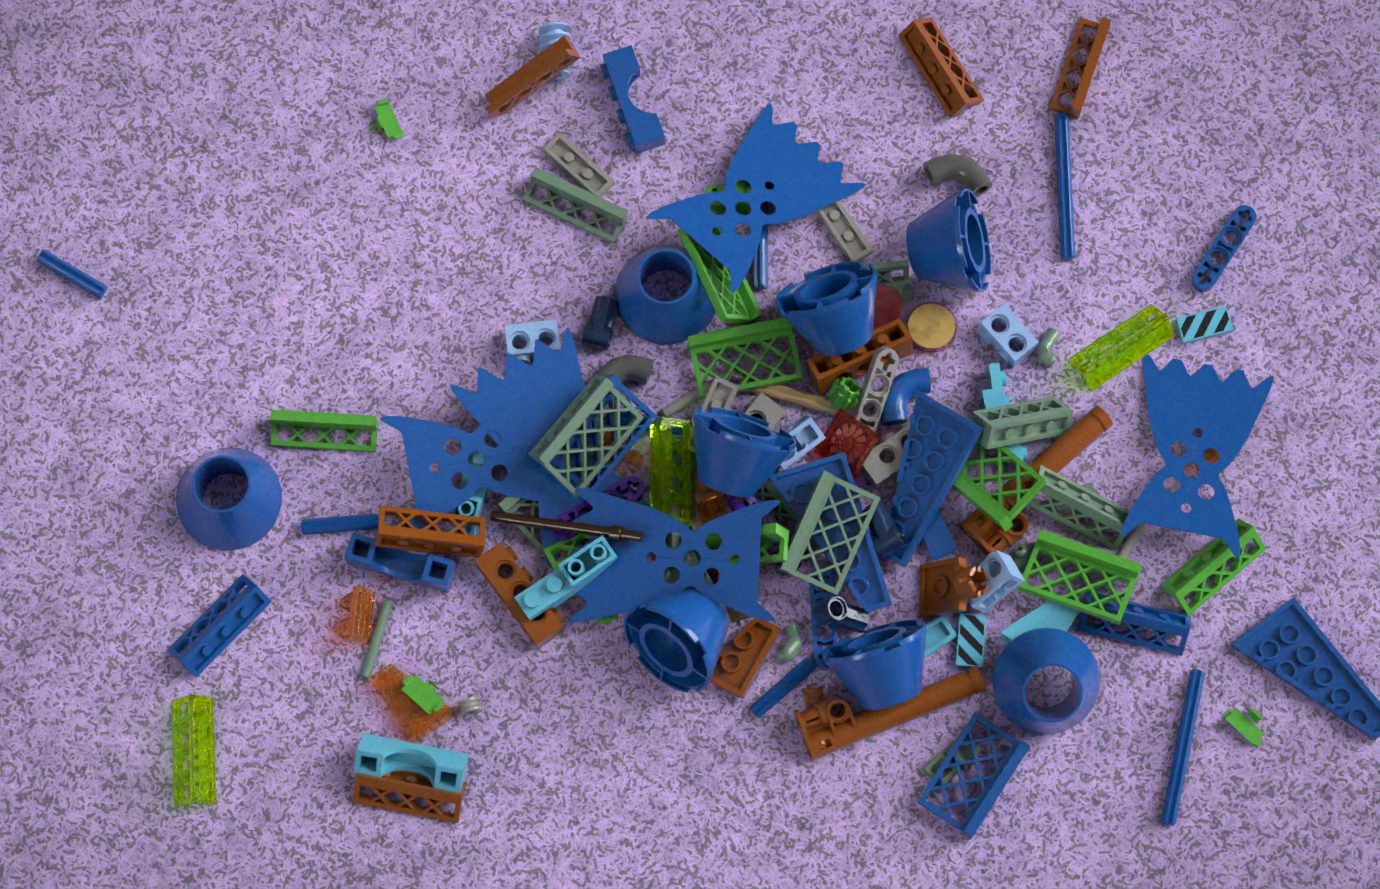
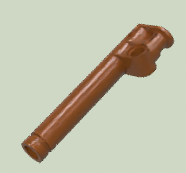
(1061, 452)
(828, 732)

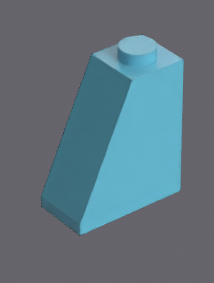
(1046, 616)

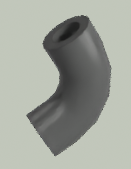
(960, 169)
(628, 368)

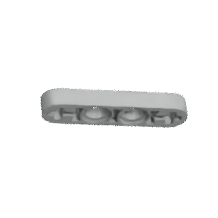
(877, 397)

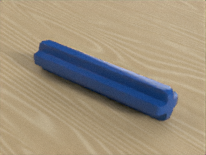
(72, 274)
(339, 524)
(783, 687)

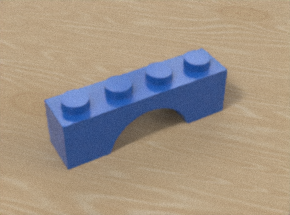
(642, 127)
(414, 568)

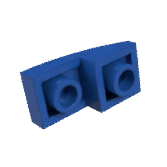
(938, 538)

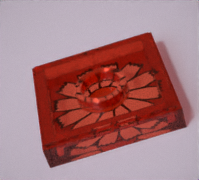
(848, 436)

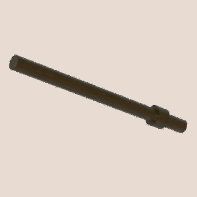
(614, 533)

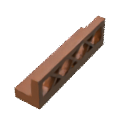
(1090, 65)
(937, 67)
(531, 76)
(430, 540)
(408, 786)

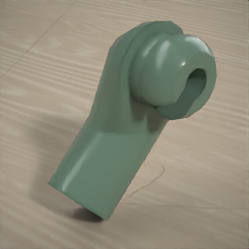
(1045, 346)
(1020, 557)
(792, 646)

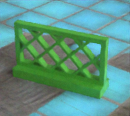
(716, 278)
(746, 336)
(985, 501)
(1092, 560)

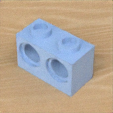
(529, 333)
(1014, 333)
(806, 436)
(1000, 584)

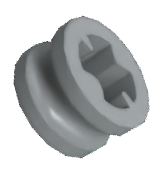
(469, 706)

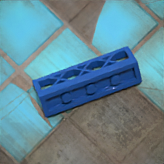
(1142, 617)
(221, 627)

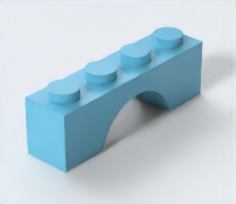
(384, 755)

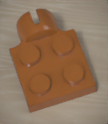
(948, 586)

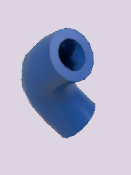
(901, 390)

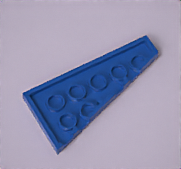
(929, 465)
(865, 574)
(1304, 658)

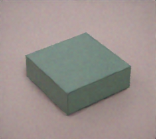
(964, 753)
(932, 767)

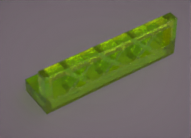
(1124, 348)
(662, 467)
(198, 750)

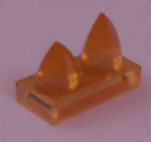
(708, 502)
(358, 625)

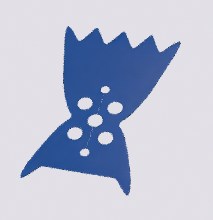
(764, 156)
(518, 382)
(1225, 416)
(518, 424)
(636, 581)

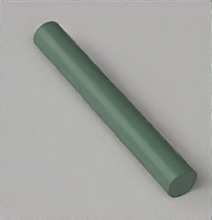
(376, 639)

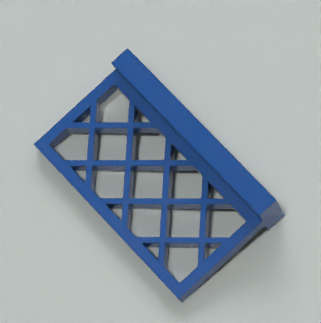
(616, 458)
(992, 789)

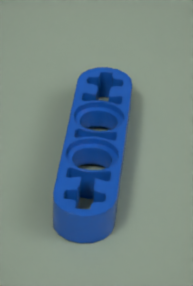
(1221, 247)
(816, 639)

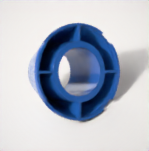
(951, 244)
(832, 308)
(662, 320)
(737, 450)
(234, 526)
(678, 637)
(1031, 653)
(882, 664)

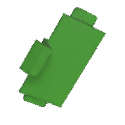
(387, 120)
(422, 693)
(1245, 726)

